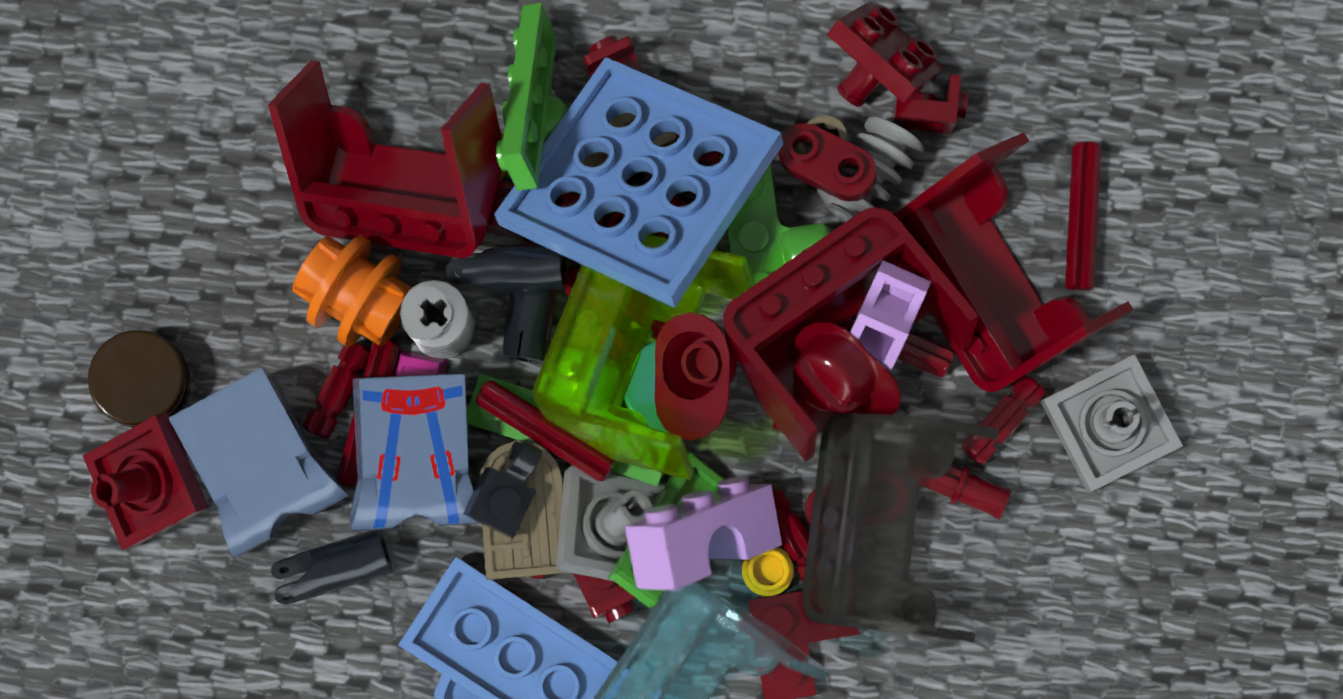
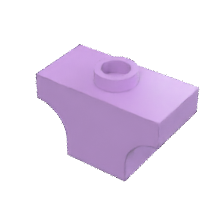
(889, 312)

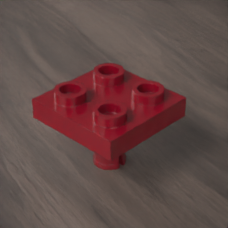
(883, 55)
(144, 481)

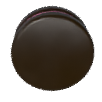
(138, 377)

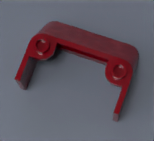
(383, 191)
(829, 286)
(1013, 325)

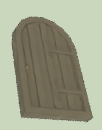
(536, 540)

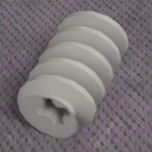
(887, 147)
(446, 301)

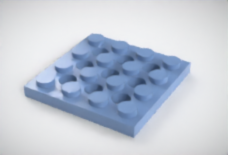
(647, 209)

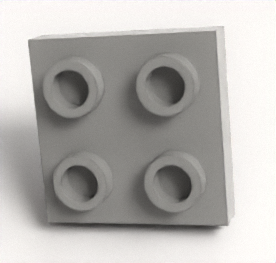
(1111, 423)
(595, 520)

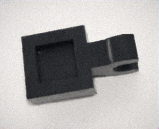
(500, 495)

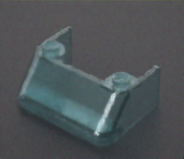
(693, 643)

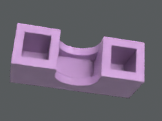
(674, 541)

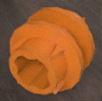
(352, 290)

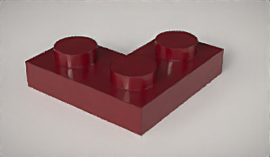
(788, 618)

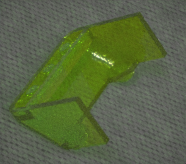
(598, 353)

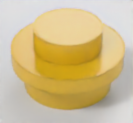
(768, 572)

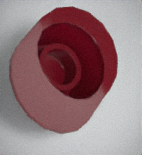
(839, 374)
(692, 375)

